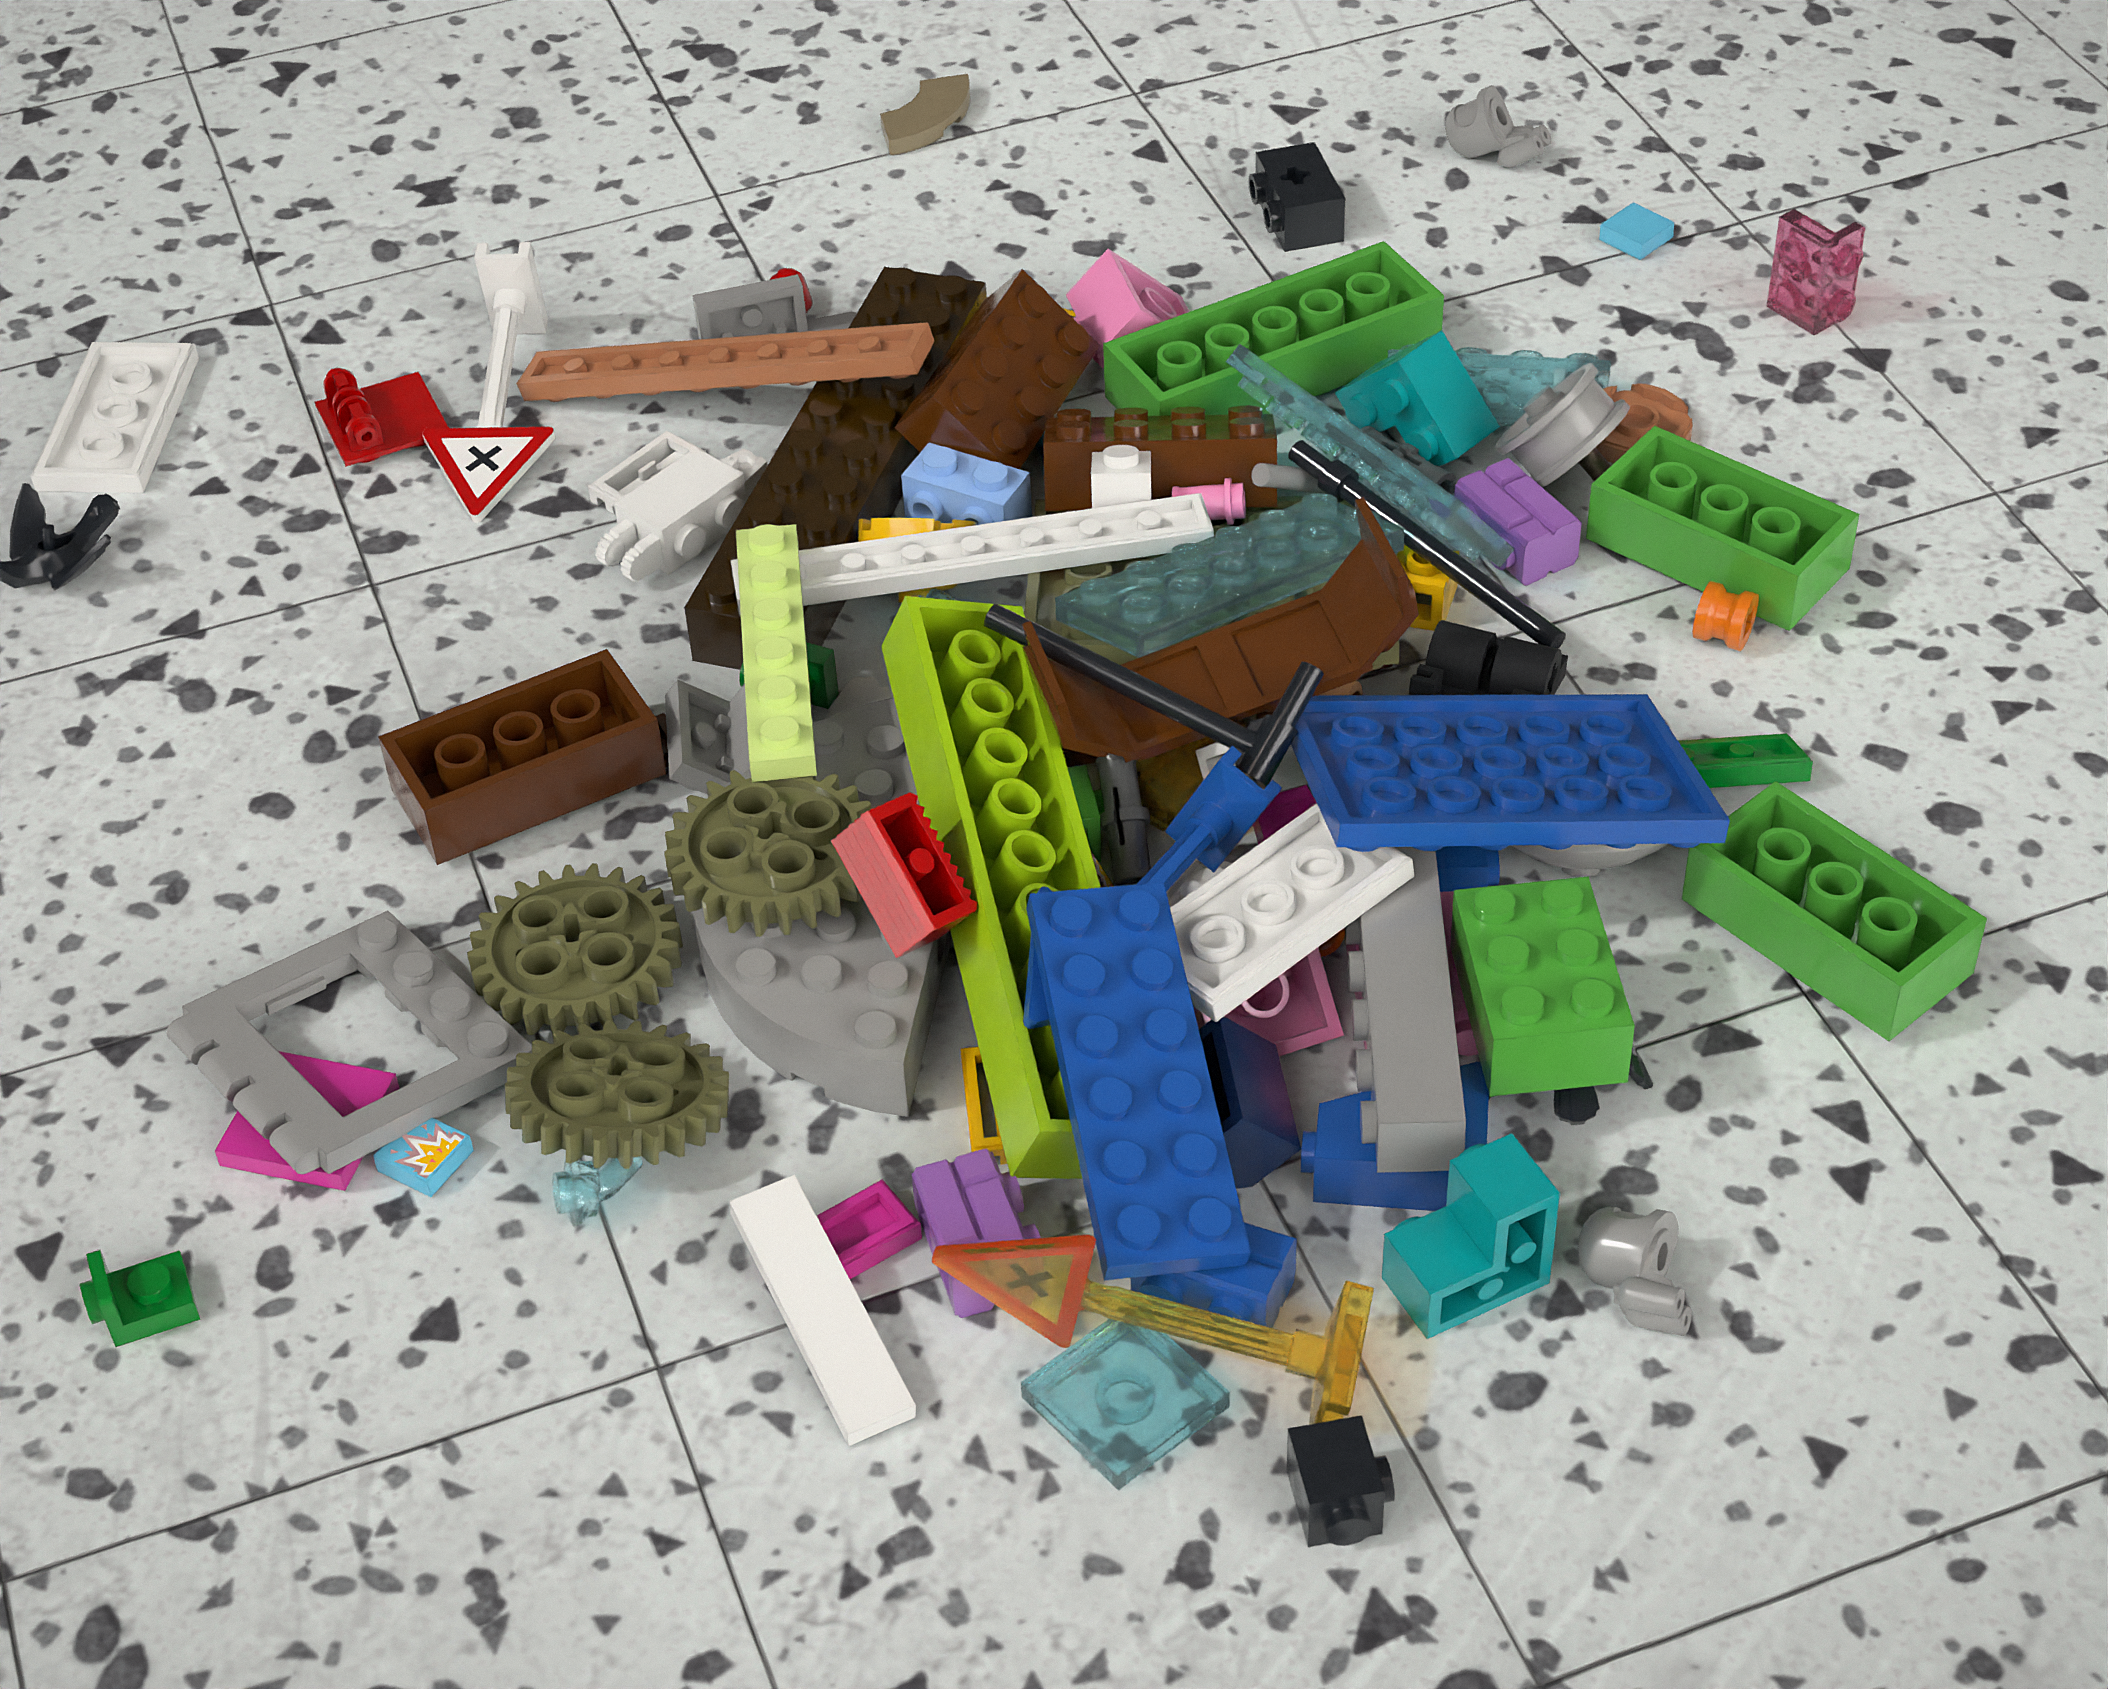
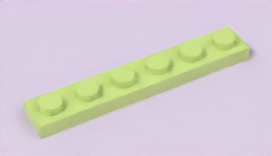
(775, 654)

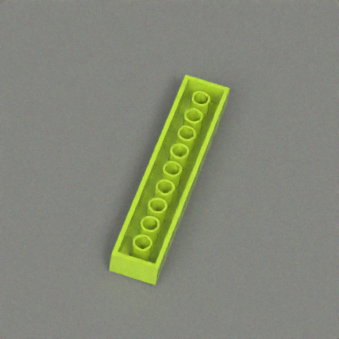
(1011, 821)

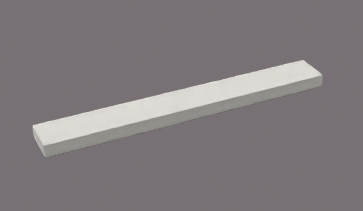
(999, 549)

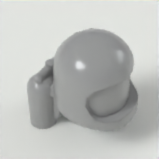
(1487, 126)
(1632, 1259)

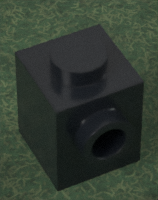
(1337, 1481)

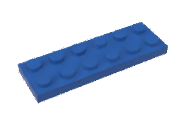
(1136, 1082)

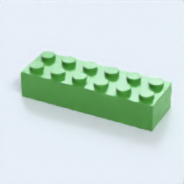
(1309, 326)

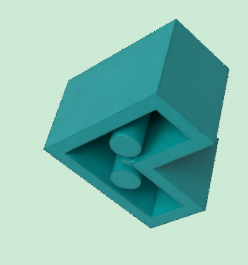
(1425, 397)
(1481, 1246)

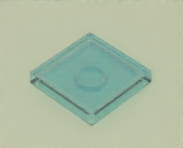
(1125, 1398)

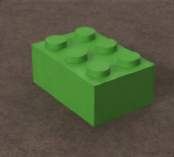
(1541, 986)

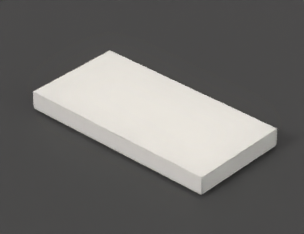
(115, 418)
(1276, 909)

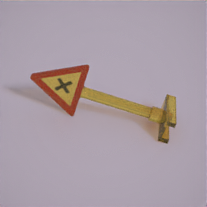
(1048, 1285)

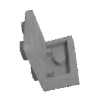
(705, 736)

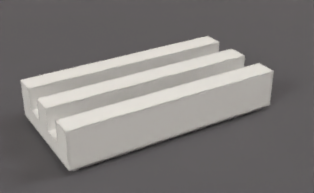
(640, 467)

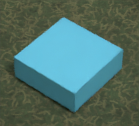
(1636, 231)

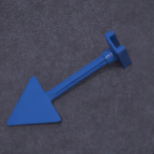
(1203, 830)

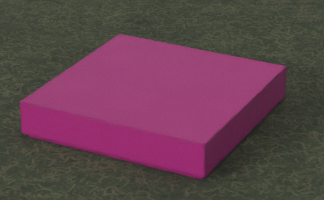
(342, 1085)

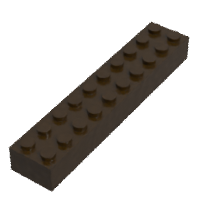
(836, 458)

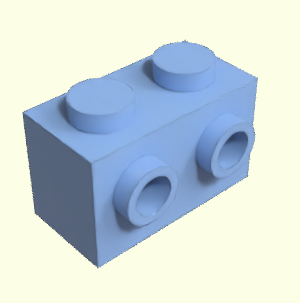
(964, 487)

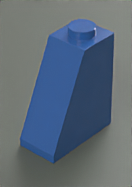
(1348, 1169)

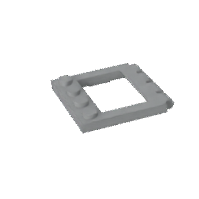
(285, 1105)

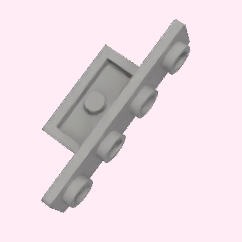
(760, 309)

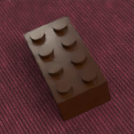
(1002, 377)
(1184, 449)
(522, 755)

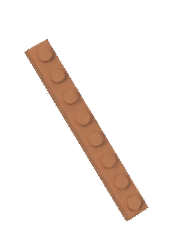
(727, 362)

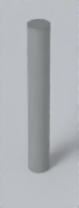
(1288, 478)

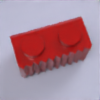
(904, 874)

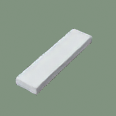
(822, 1310)

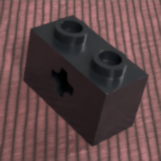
(1298, 196)

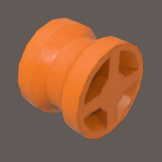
(1725, 616)

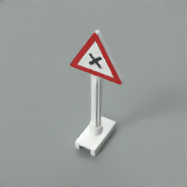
(491, 458)

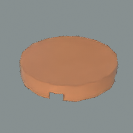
(1648, 408)

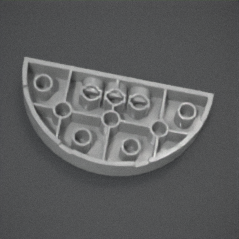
(835, 995)

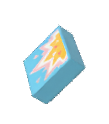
(424, 1156)

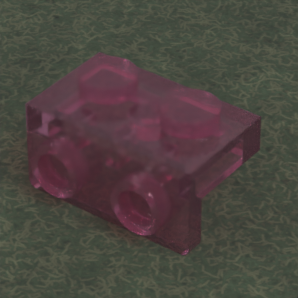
(1814, 271)

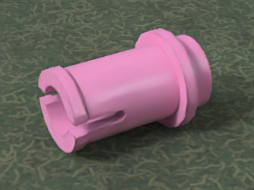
(1221, 500)

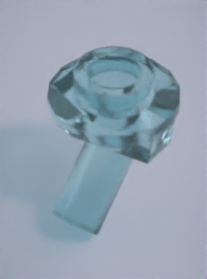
(583, 1187)

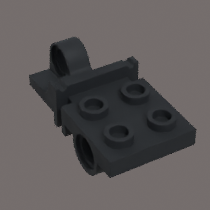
(1479, 663)

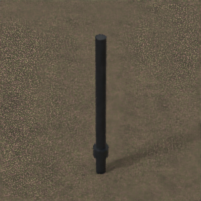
(1342, 482)

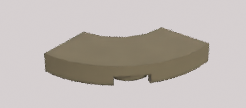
(927, 115)

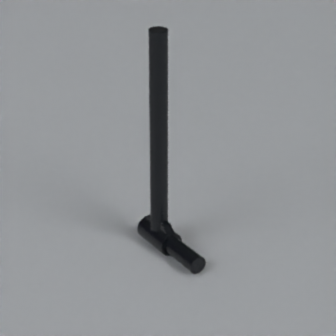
(1261, 743)

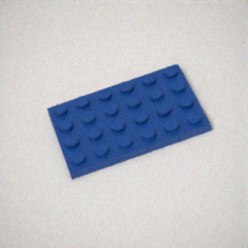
(1502, 772)

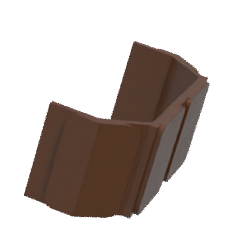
(1242, 664)

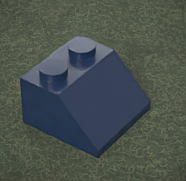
(1249, 1100)

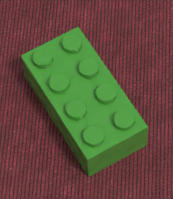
(1721, 523)
(1834, 911)

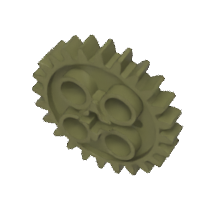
(763, 851)
(575, 949)
(617, 1094)

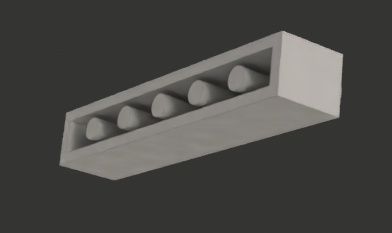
(1407, 1027)

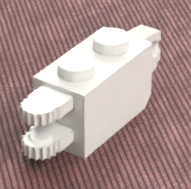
(679, 512)

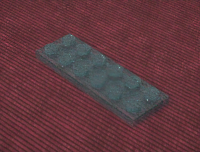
(1395, 478)
(1218, 577)

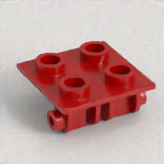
(376, 417)

